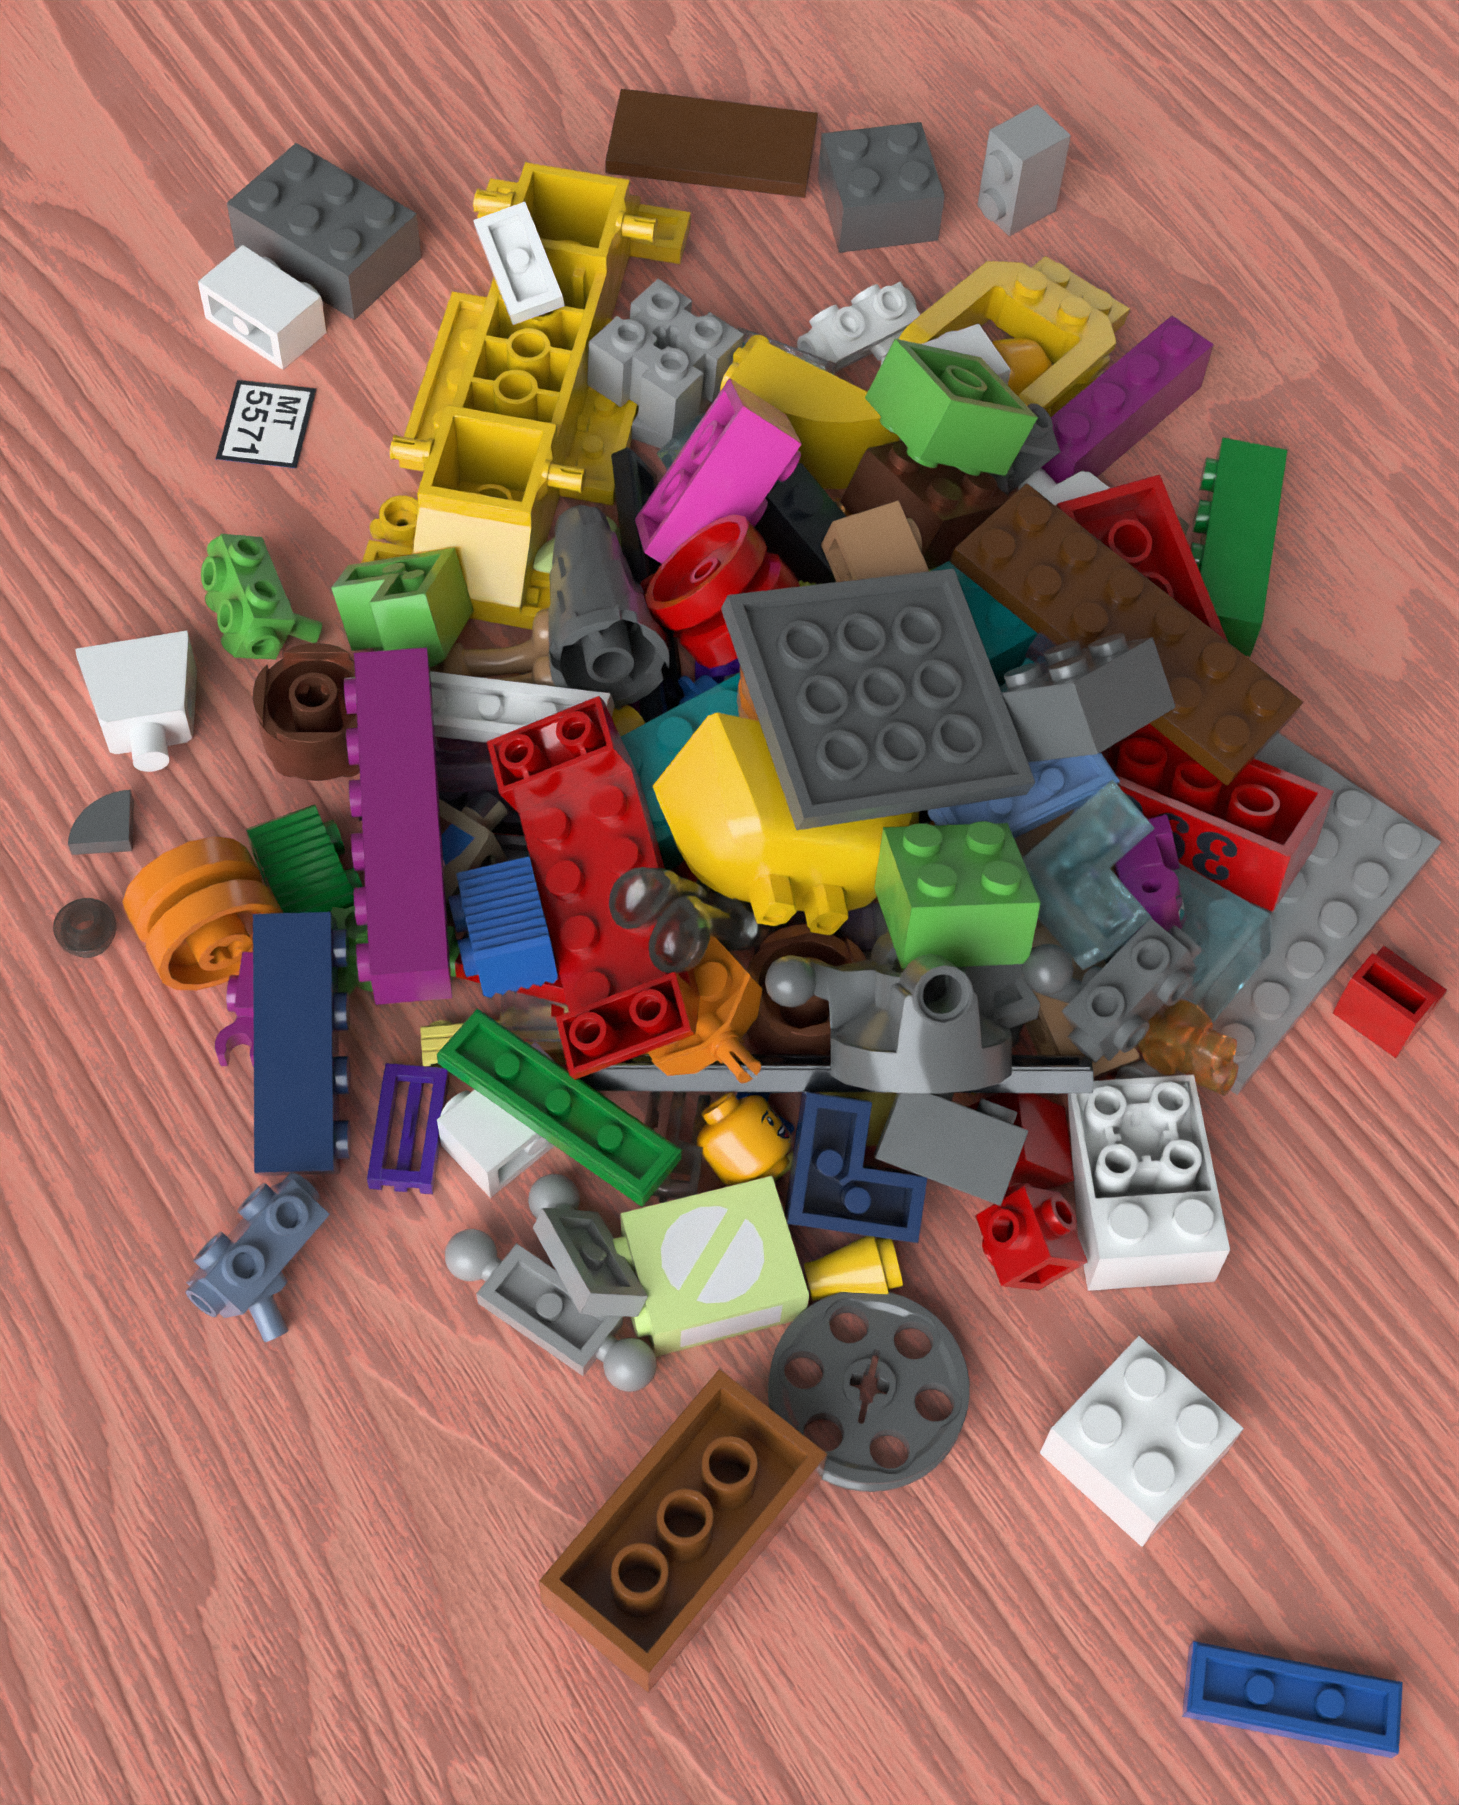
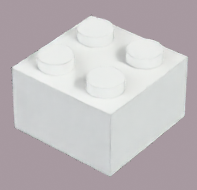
(1140, 1440)

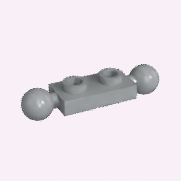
(537, 1304)

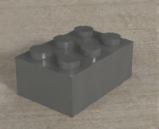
(326, 229)

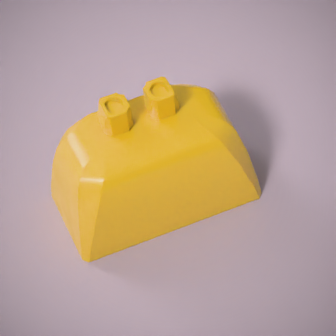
(742, 838)

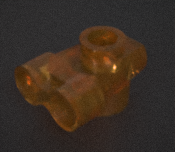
(1188, 1043)

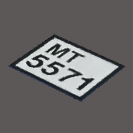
(266, 424)

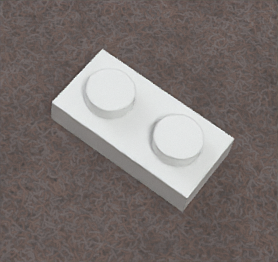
(519, 263)

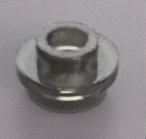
(88, 941)

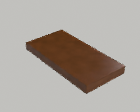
(712, 143)

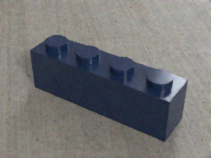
(298, 1044)

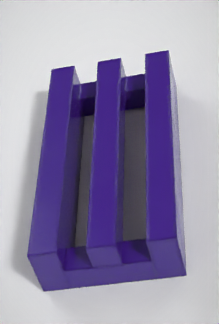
(402, 1176)

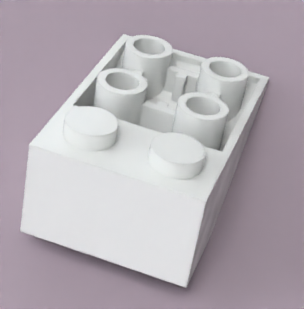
(1145, 1184)

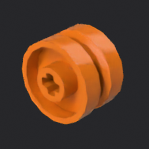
(198, 911)

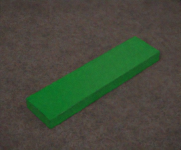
(559, 1107)

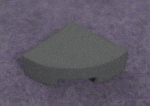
(104, 825)

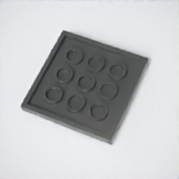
(876, 697)

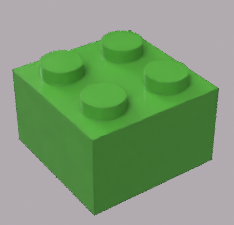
(950, 409)
(956, 893)

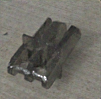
(691, 1153)

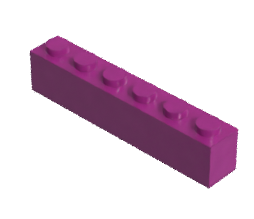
(401, 828)

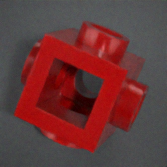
(1031, 1237)

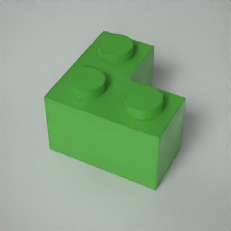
(404, 603)

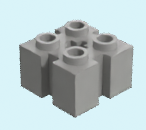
(662, 358)

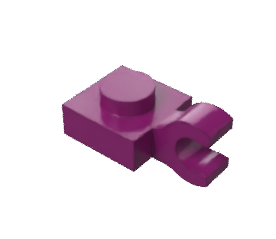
(239, 1000)

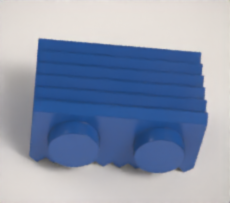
(505, 927)

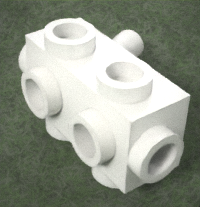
(862, 328)

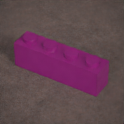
(1128, 400)

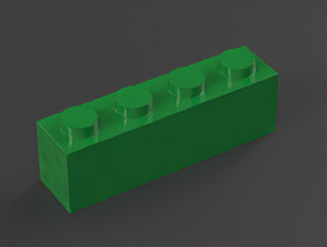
(1239, 534)

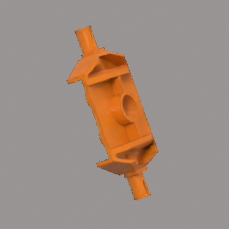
(725, 1013)

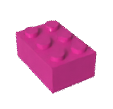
(720, 470)

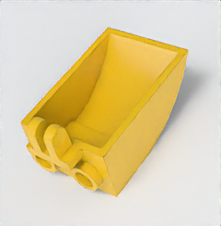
(822, 408)

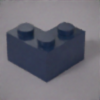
(833, 1186)

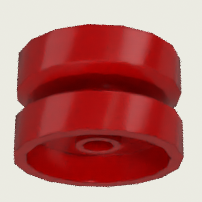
(699, 576)

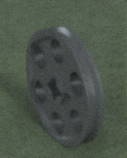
(897, 1376)

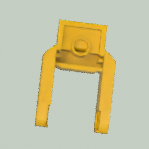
(1037, 303)

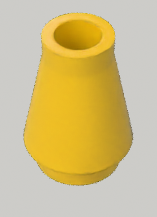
(859, 1267)

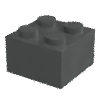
(880, 187)
(1086, 696)

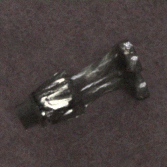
(684, 916)

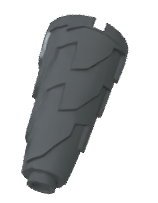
(598, 614)

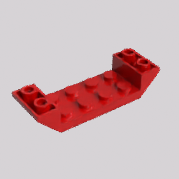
(583, 832)

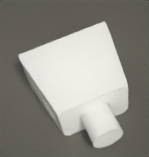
(142, 694)

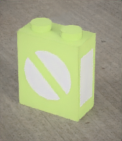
(713, 1266)

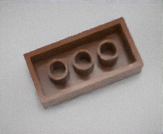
(682, 1529)

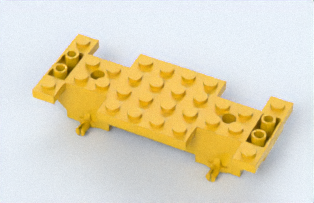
(509, 406)

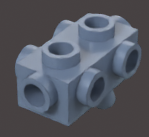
(247, 1264)

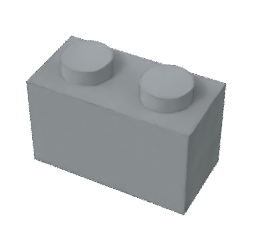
(1023, 170)

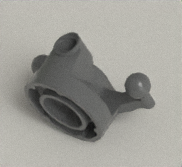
(917, 1026)

